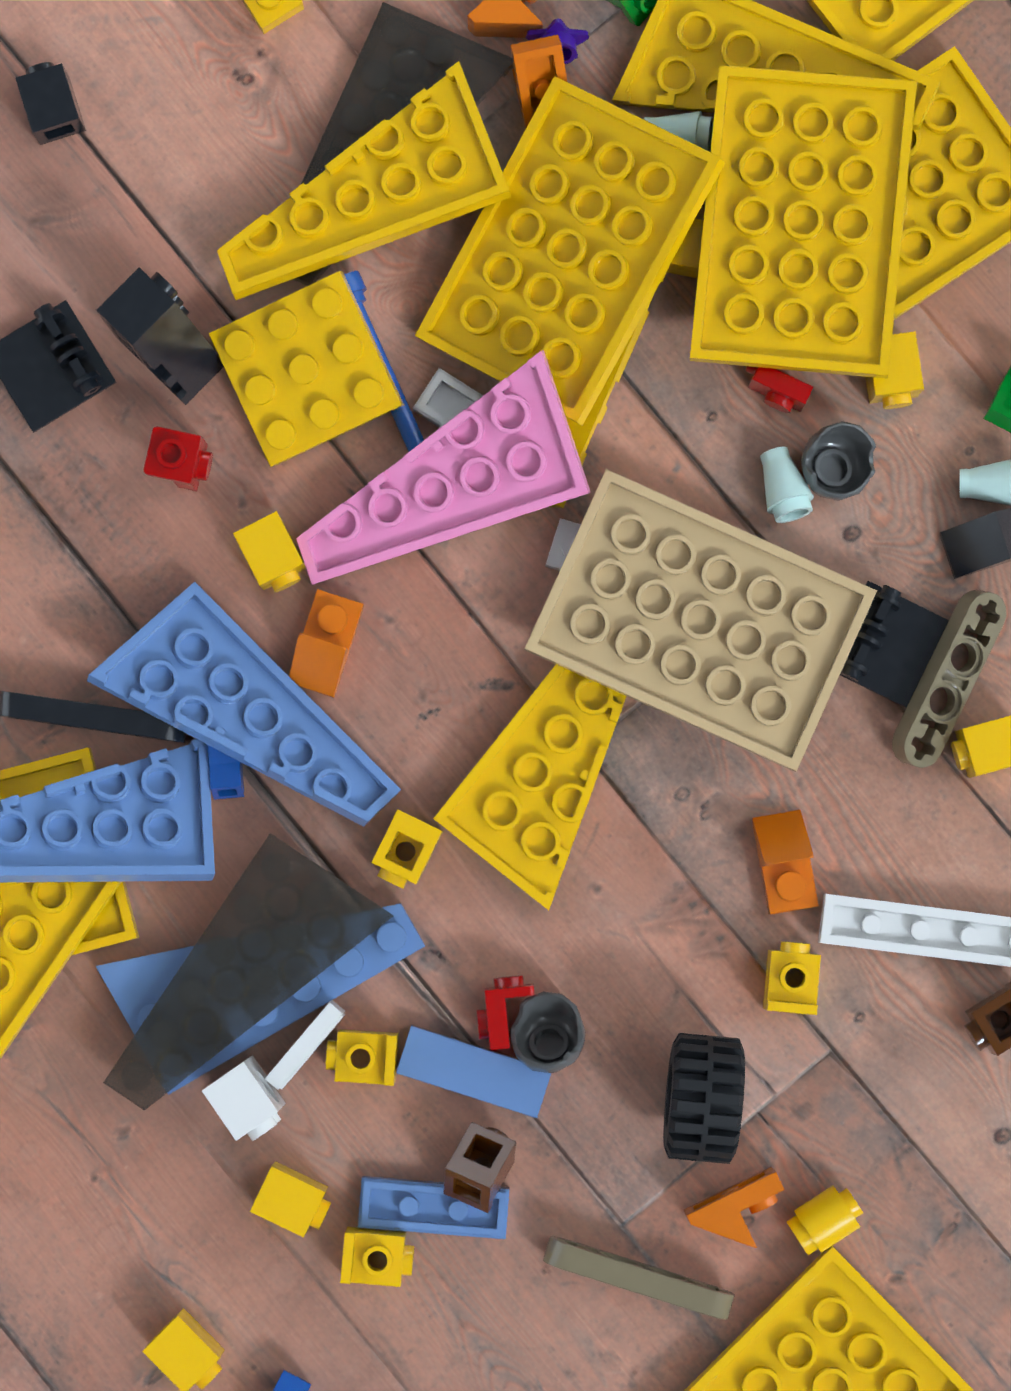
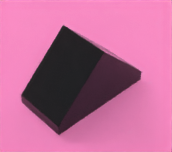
(978, 543)

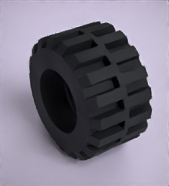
(704, 1098)

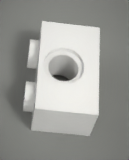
(245, 1100)

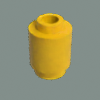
(825, 1219)

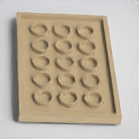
(700, 620)

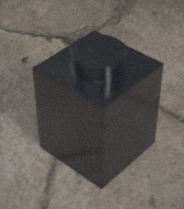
(50, 102)

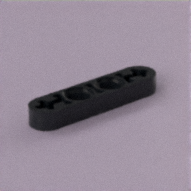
(87, 716)

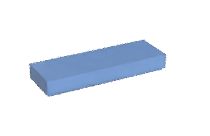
(472, 1071)
(426, 1209)

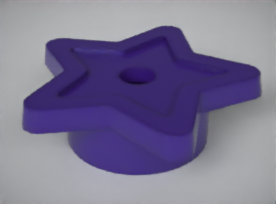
(569, 38)

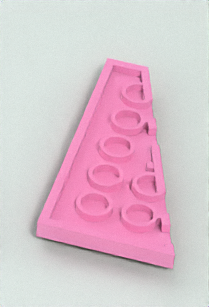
(477, 470)

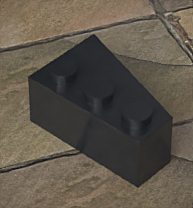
(156, 330)

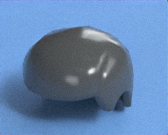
(838, 461)
(547, 1032)

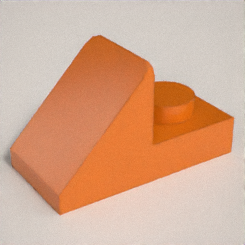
(502, 19)
(534, 68)
(325, 643)
(785, 861)
(722, 1210)

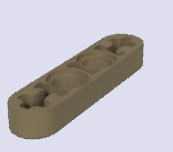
(956, 683)
(638, 1277)

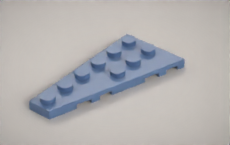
(224, 690)
(115, 824)
(142, 980)

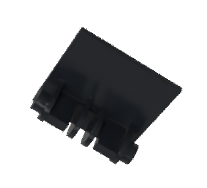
(51, 366)
(893, 646)

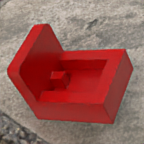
(779, 389)
(178, 458)
(493, 1019)

